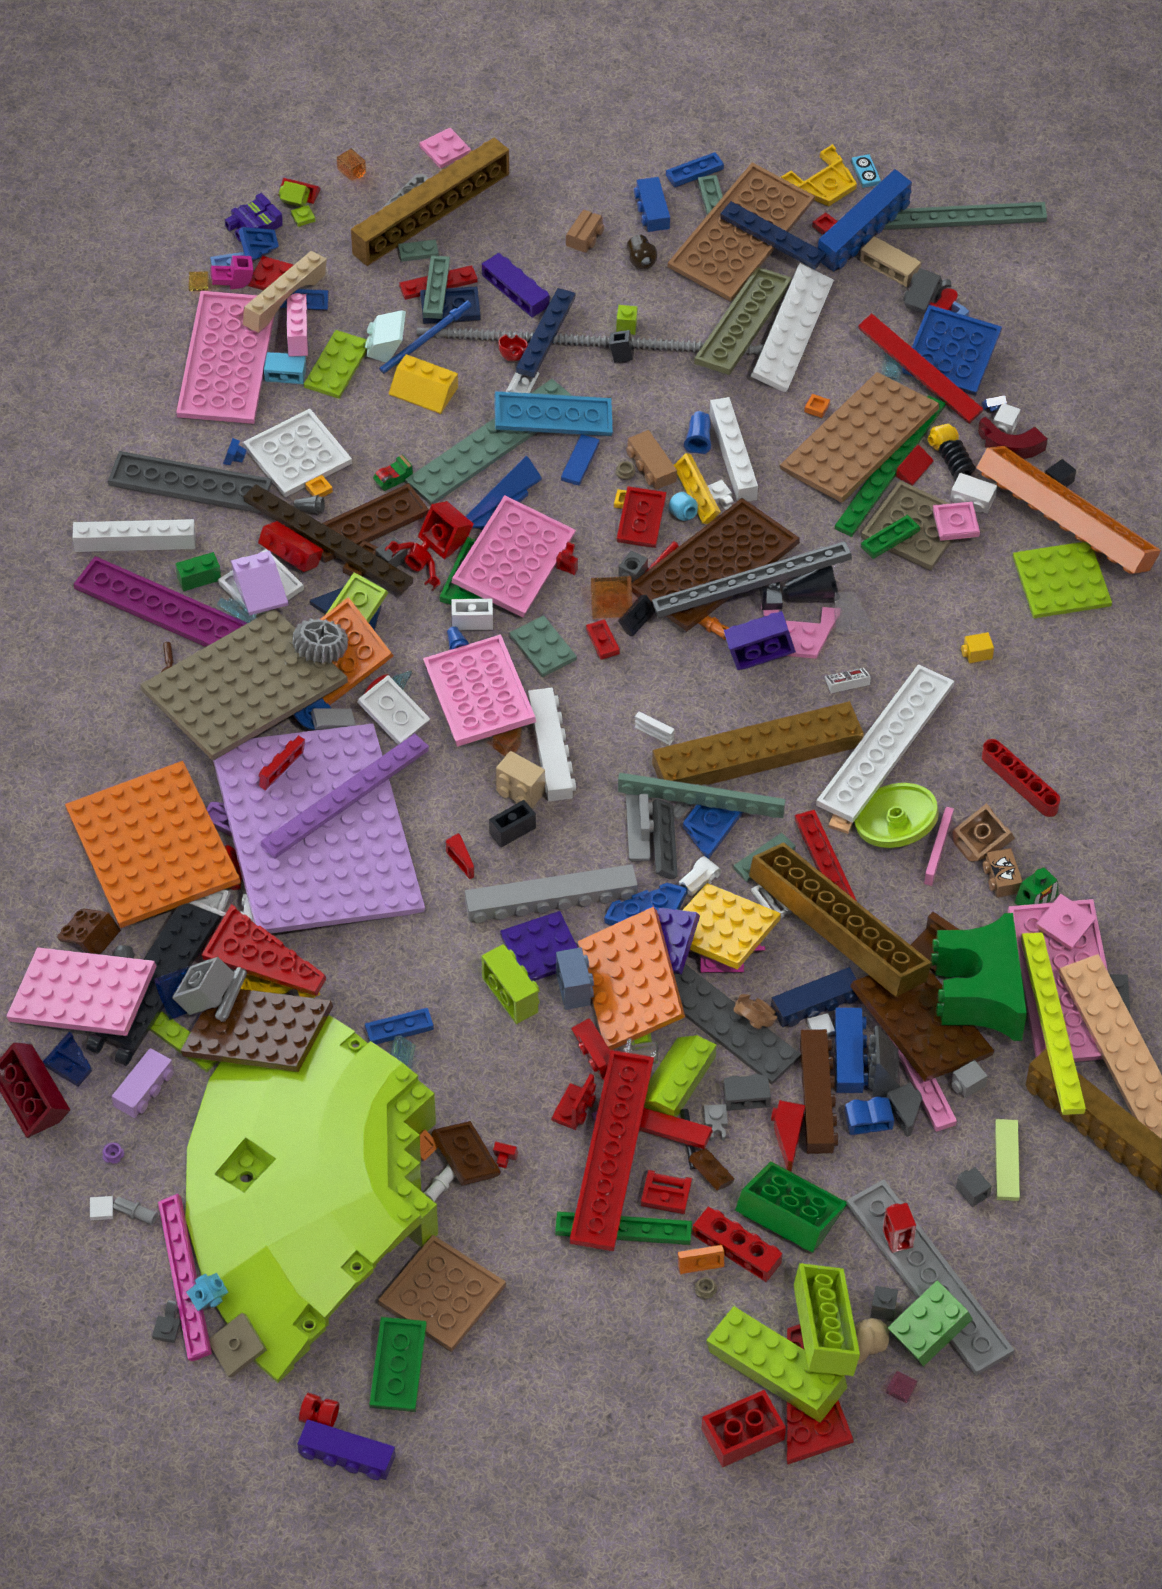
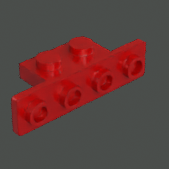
(593, 1045)

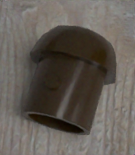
(642, 253)

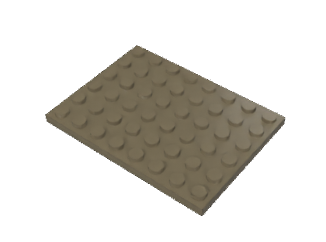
(241, 685)

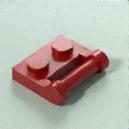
(666, 1197)

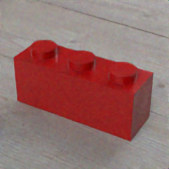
(290, 546)

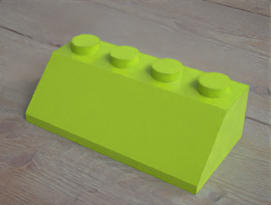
(679, 1074)

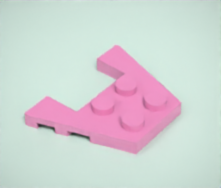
(809, 637)

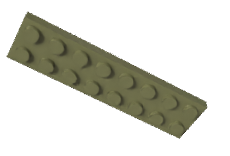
(742, 321)

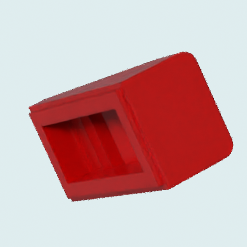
(458, 852)

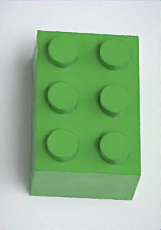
(930, 1323)

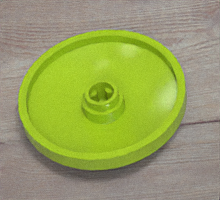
(897, 815)

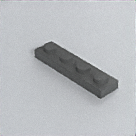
(664, 839)

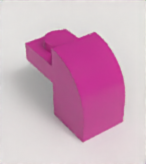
(236, 275)

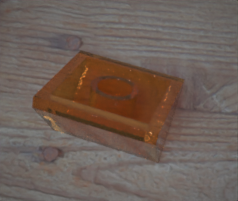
(610, 596)

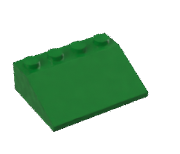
(790, 1206)

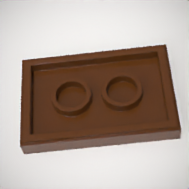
(465, 1153)

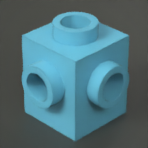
(207, 1291)

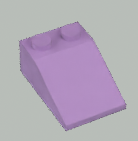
(259, 582)

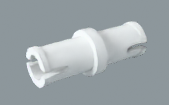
(440, 1183)

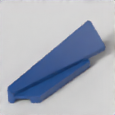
(512, 485)

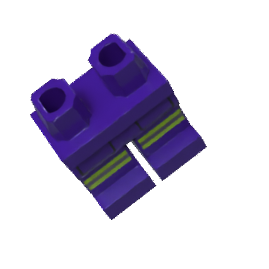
(256, 214)

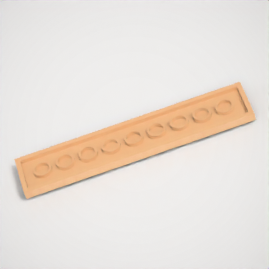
(1116, 1039)

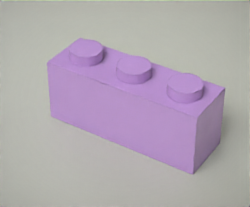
(143, 1083)

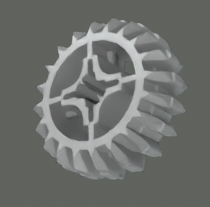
(320, 640)

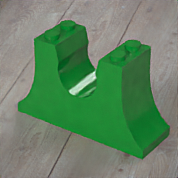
(993, 982)

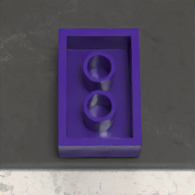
(759, 641)

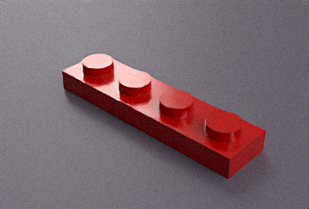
(456, 278)

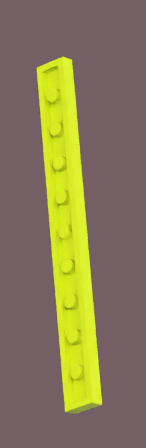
(1053, 1024)

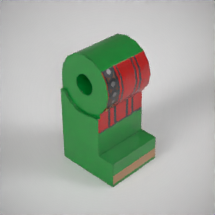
(394, 473)

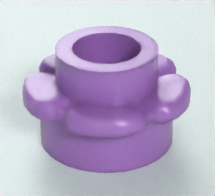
(112, 1148)

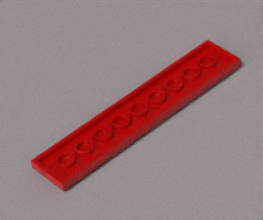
(612, 1151)

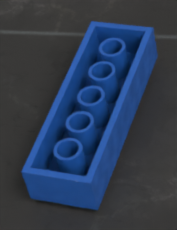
(865, 220)

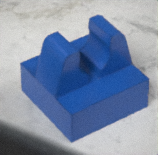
(234, 452)

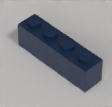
(814, 998)

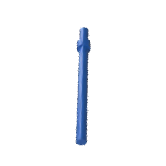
(454, 315)

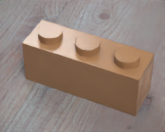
(651, 460)

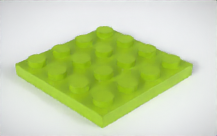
(1061, 579)

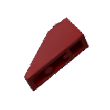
(787, 1127)

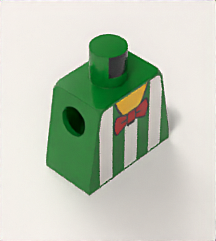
(1037, 888)

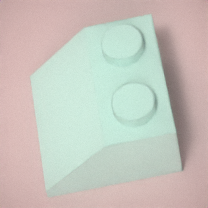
(385, 335)

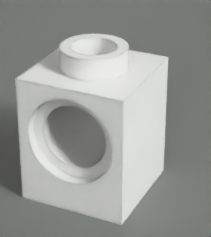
(1007, 418)

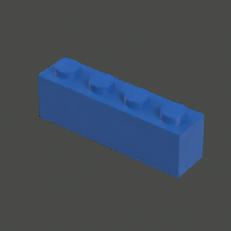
(849, 1050)

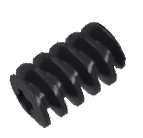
(956, 458)

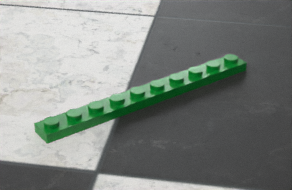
(881, 479)

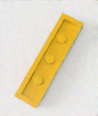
(697, 488)

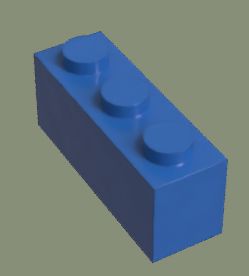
(652, 204)

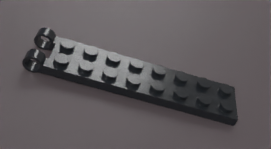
(173, 950)

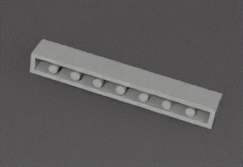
(550, 893)

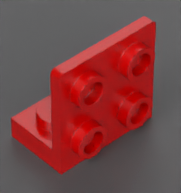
(574, 1103)

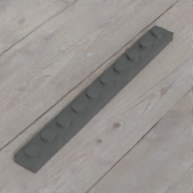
(751, 579)

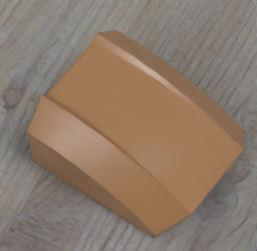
(981, 834)

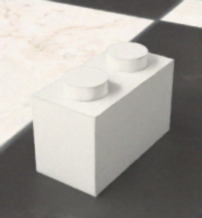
(973, 490)
(472, 614)

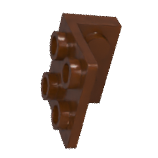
(924, 941)

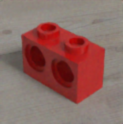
(899, 1227)

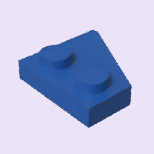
(258, 241)

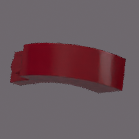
(1024, 445)

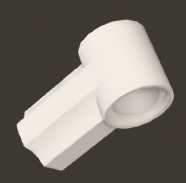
(702, 873)

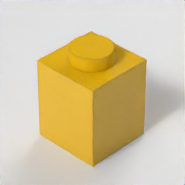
(978, 647)

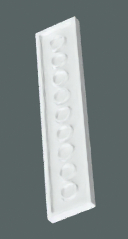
(885, 743)

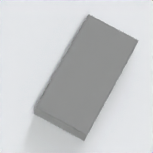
(332, 718)

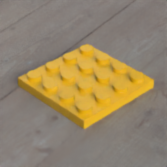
(729, 925)

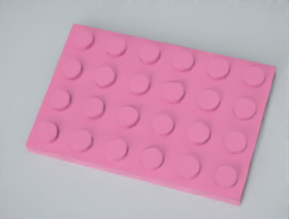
(513, 556)
(479, 690)
(81, 991)

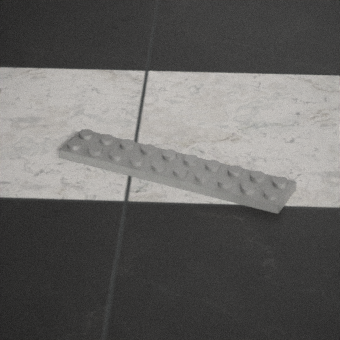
(920, 1267)

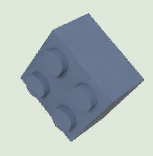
(574, 978)

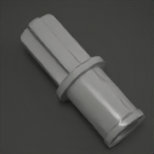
(135, 1210)

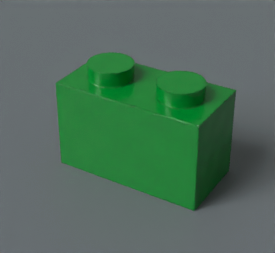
(198, 571)

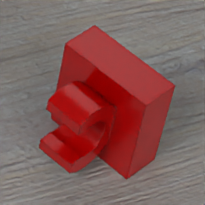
(504, 1153)

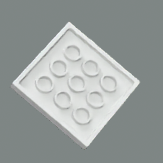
(297, 452)

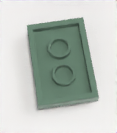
(543, 646)

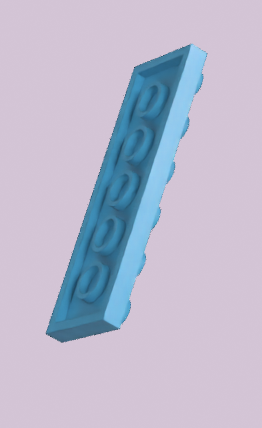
(553, 413)

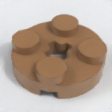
(756, 1011)

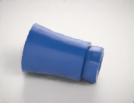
(698, 434)

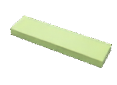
(1007, 1160)

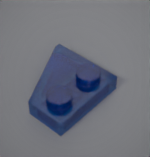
(68, 1061)

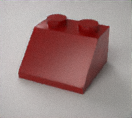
(445, 529)

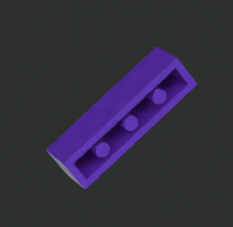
(515, 285)
(346, 1450)

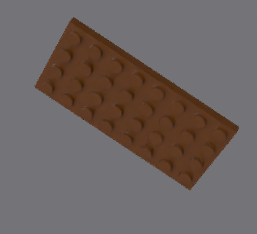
(728, 545)

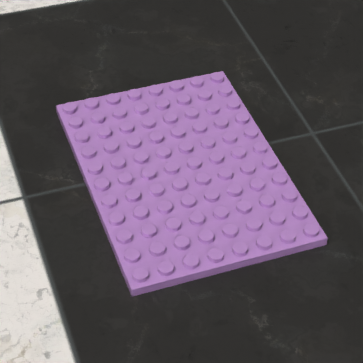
(343, 870)

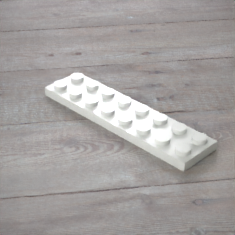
(792, 328)

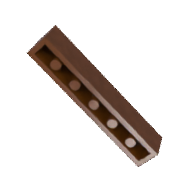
(817, 1091)

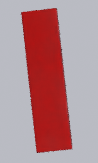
(675, 1128)

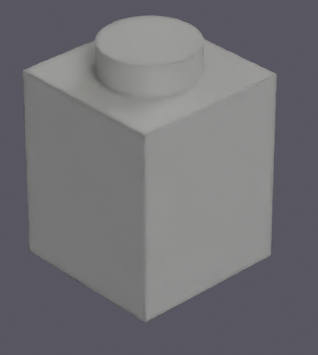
(969, 1079)

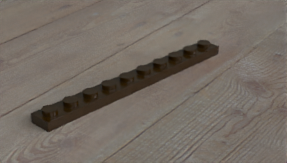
(328, 539)

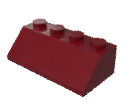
(30, 1090)

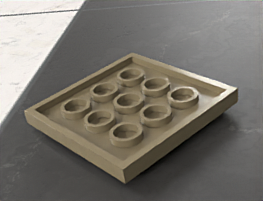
(923, 547)

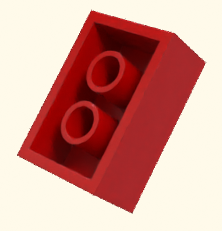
(743, 1428)

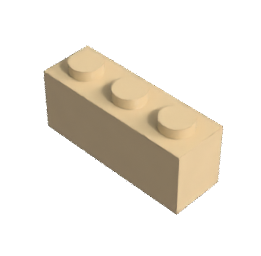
(889, 261)

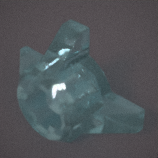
(402, 679)

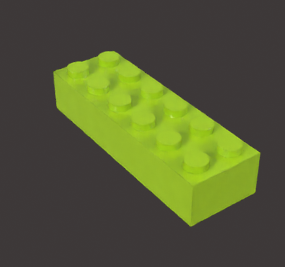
(826, 1320)
(774, 1364)

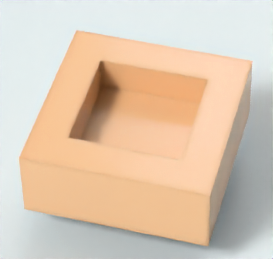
(840, 824)

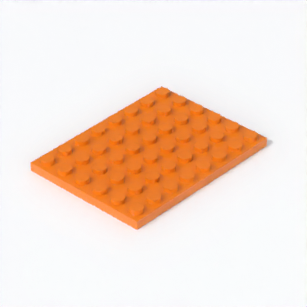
(152, 844)

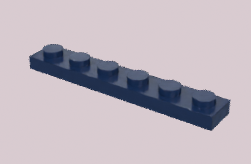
(773, 235)
(545, 332)

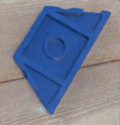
(709, 827)

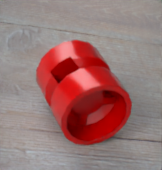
(327, 1410)

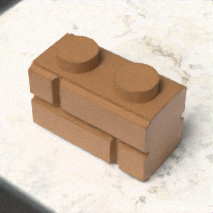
(584, 231)

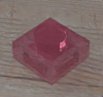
(901, 1386)

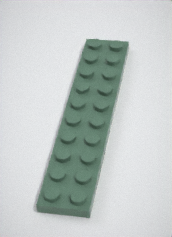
(471, 455)

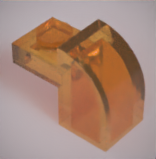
(507, 741)

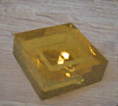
(198, 281)

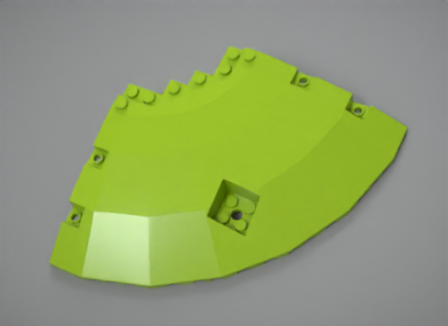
(328, 1187)

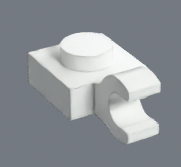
(721, 494)

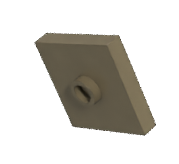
(237, 1345)

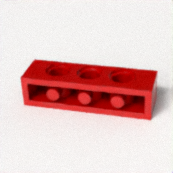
(761, 1266)

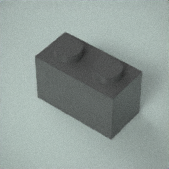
(923, 290)
(747, 1092)

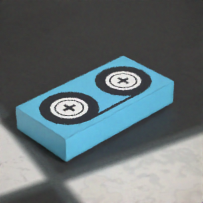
(866, 171)

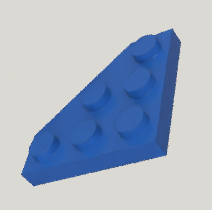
(667, 896)

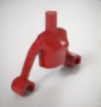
(417, 558)

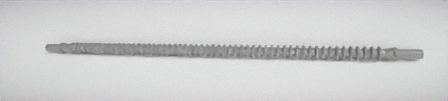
(578, 340)

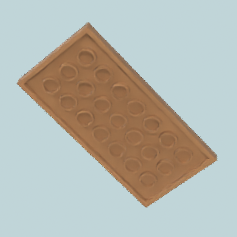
(726, 256)
(859, 437)

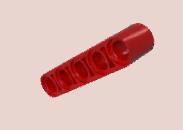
(997, 758)

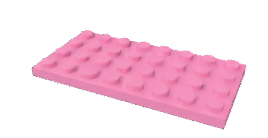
(223, 362)
(1090, 944)

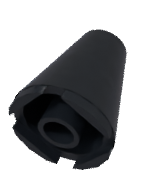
(812, 586)

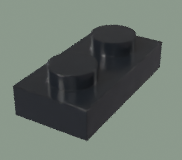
(637, 615)

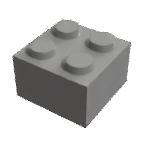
(204, 986)

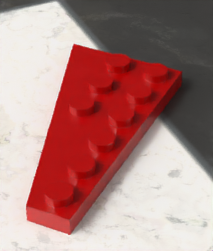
(261, 954)
(808, 1436)

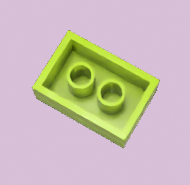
(510, 983)

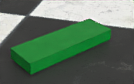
(890, 536)

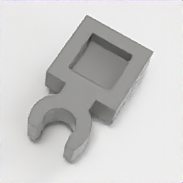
(716, 1118)

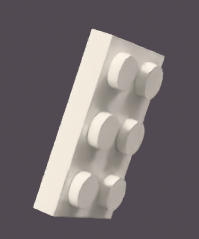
(393, 710)

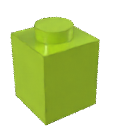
(294, 194)
(627, 318)

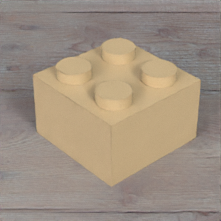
(520, 779)

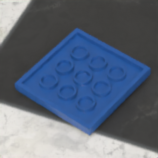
(956, 346)

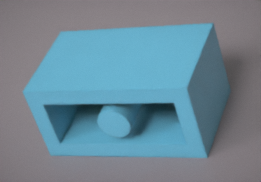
(284, 368)

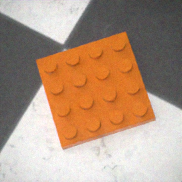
(364, 651)

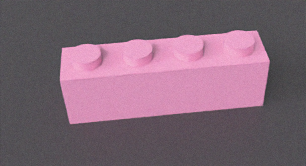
(297, 325)

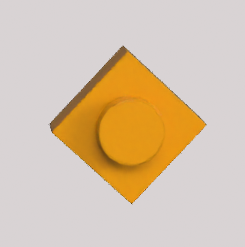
(319, 486)

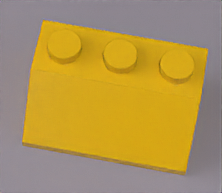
(423, 384)

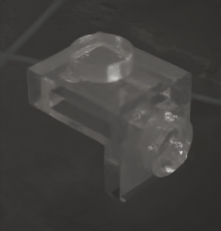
(646, 1049)

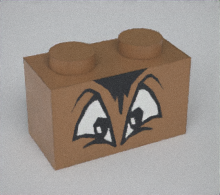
(1003, 872)

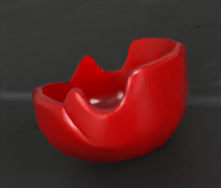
(509, 345)

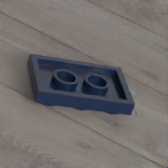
(453, 299)

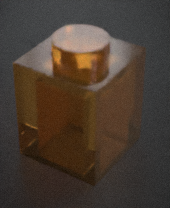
(351, 164)

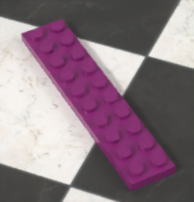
(155, 603)

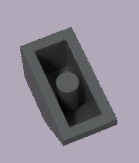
(905, 1106)

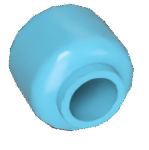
(683, 506)

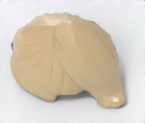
(871, 1337)

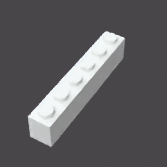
(733, 449)
(134, 535)
(550, 744)

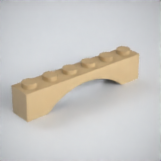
(264, 306)

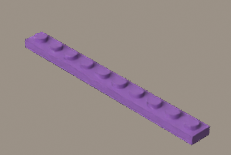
(344, 796)

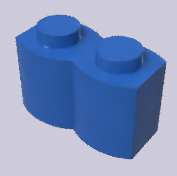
(869, 1115)

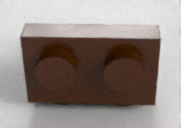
(90, 930)

